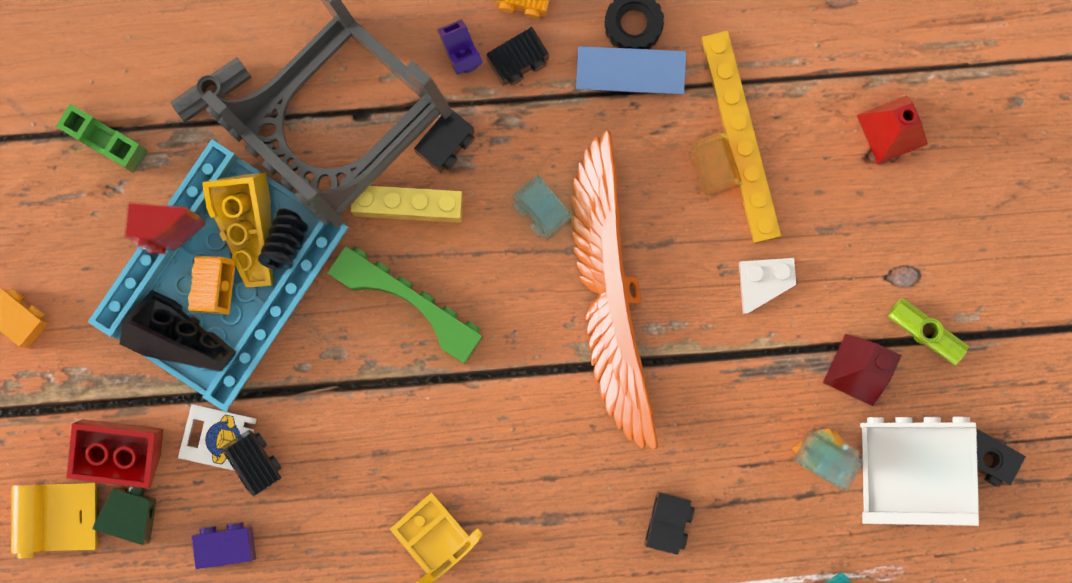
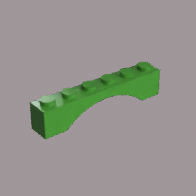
(360, 274)

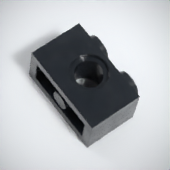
(1005, 460)

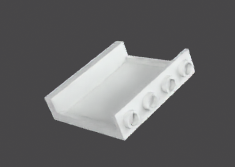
(920, 472)

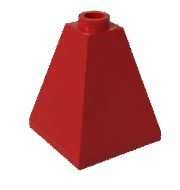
(893, 129)

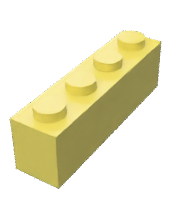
(409, 204)

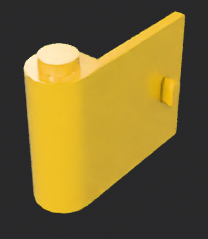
(53, 518)

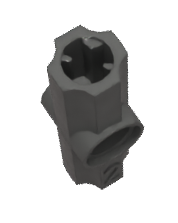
(225, 78)

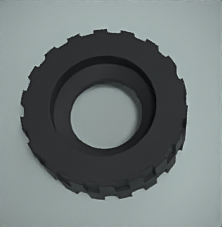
(641, 41)

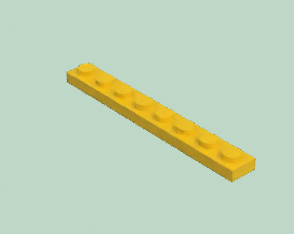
(741, 136)

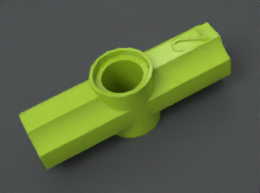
(941, 342)

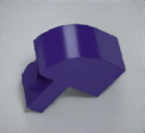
(460, 47)

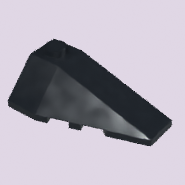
(166, 333)

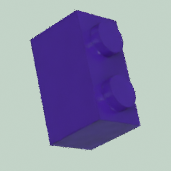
(223, 547)

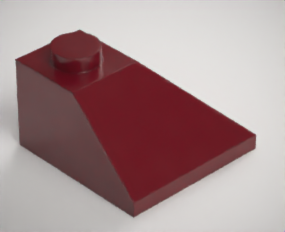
(861, 369)

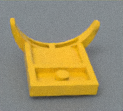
(434, 537)

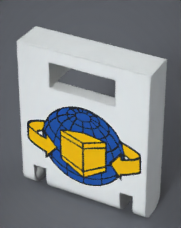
(217, 431)

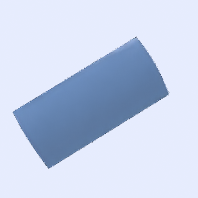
(630, 70)

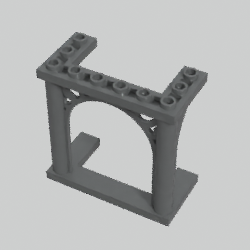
(250, 113)

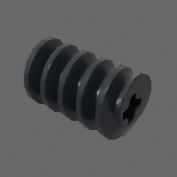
(283, 240)

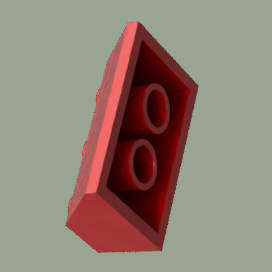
(160, 226)
(114, 453)

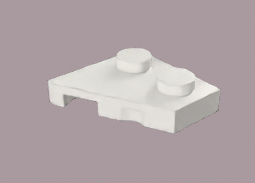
(764, 281)

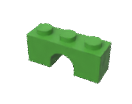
(101, 138)

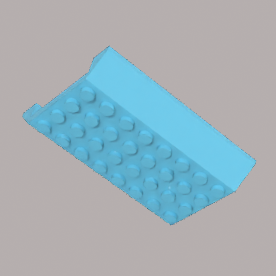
(255, 312)

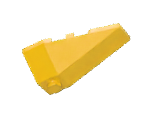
(244, 217)

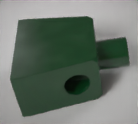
(127, 515)

